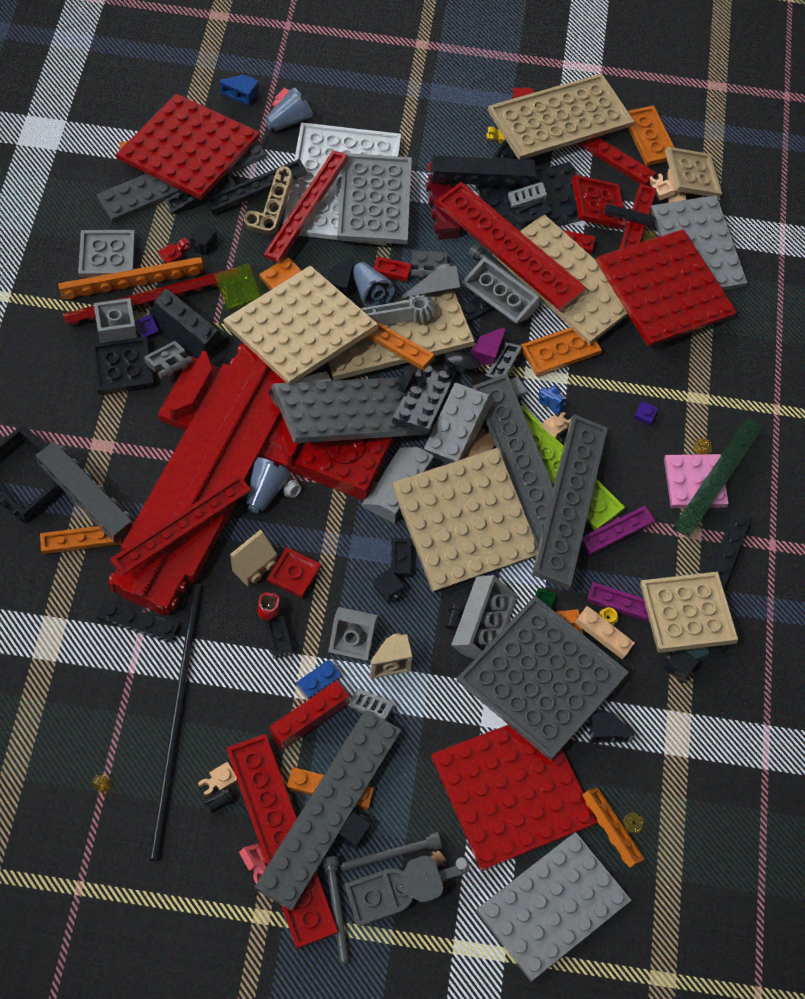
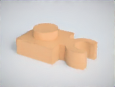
(664, 188)
(556, 425)
(220, 778)

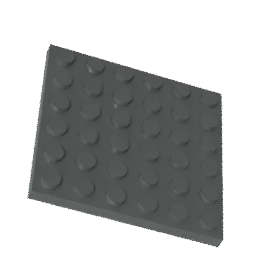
(542, 677)

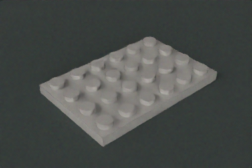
(375, 199)
(708, 232)
(553, 906)

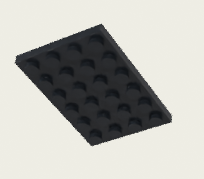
(559, 191)

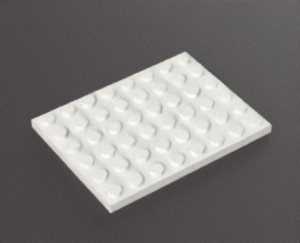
(313, 149)

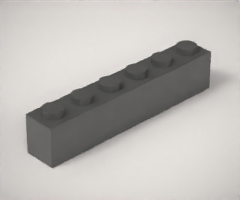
(84, 491)

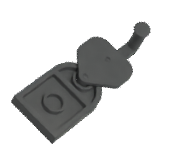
(377, 894)

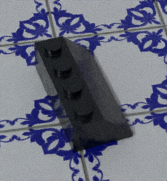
(184, 325)

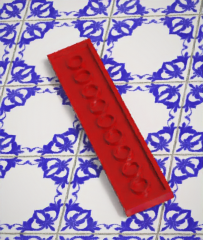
(511, 246)
(272, 820)

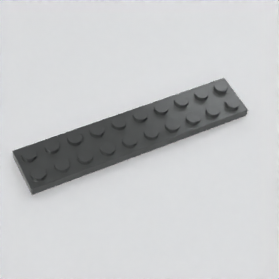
(148, 191)
(518, 452)
(570, 502)
(327, 810)

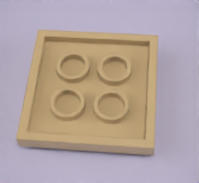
(693, 172)

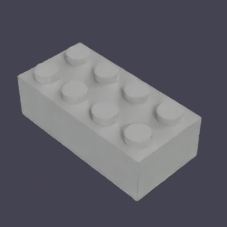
(458, 424)

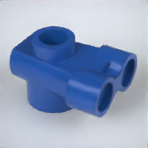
(552, 398)

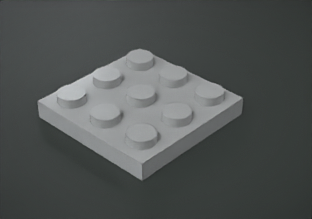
(105, 252)

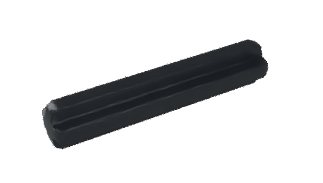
(630, 214)

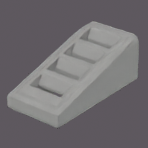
(527, 191)
(386, 704)

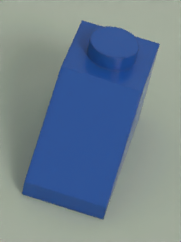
(240, 88)

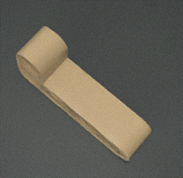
(272, 201)

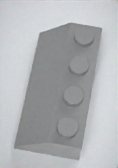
(502, 291)
(405, 463)
(484, 615)

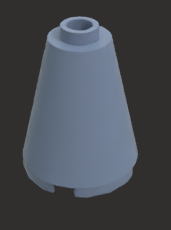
(288, 111)
(372, 285)
(265, 484)

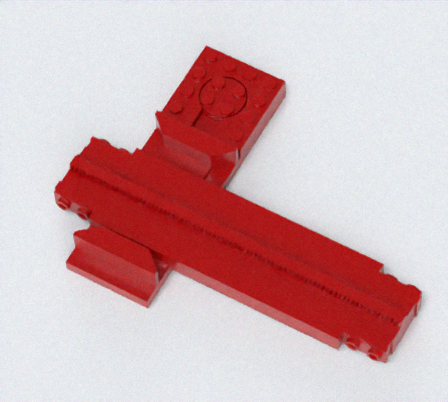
(226, 428)

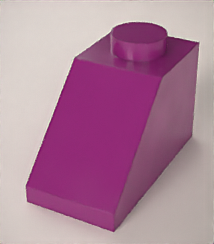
(488, 347)

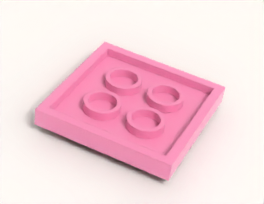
(686, 475)

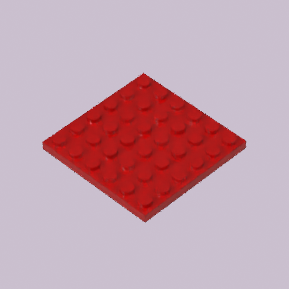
(188, 146)
(666, 287)
(510, 795)

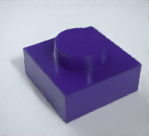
(146, 326)
(645, 413)

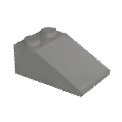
(440, 280)

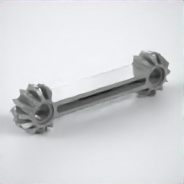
(416, 309)

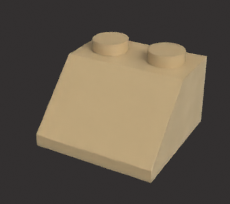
(253, 559)
(392, 657)

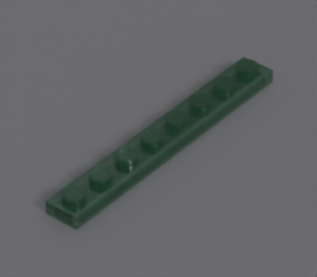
(717, 477)

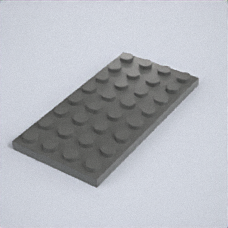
(341, 409)

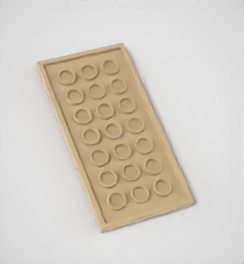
(560, 116)
(598, 306)
(443, 334)

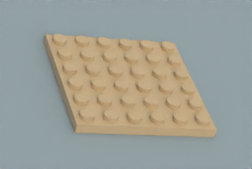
(300, 325)
(465, 519)

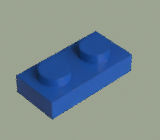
(318, 679)

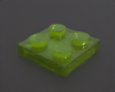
(237, 285)

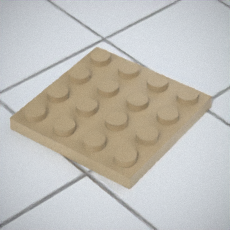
(688, 612)

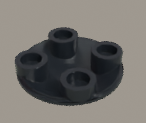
(462, 360)

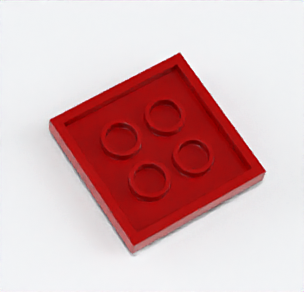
(593, 196)

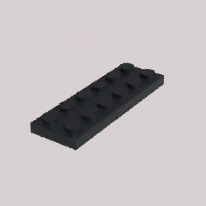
(425, 396)

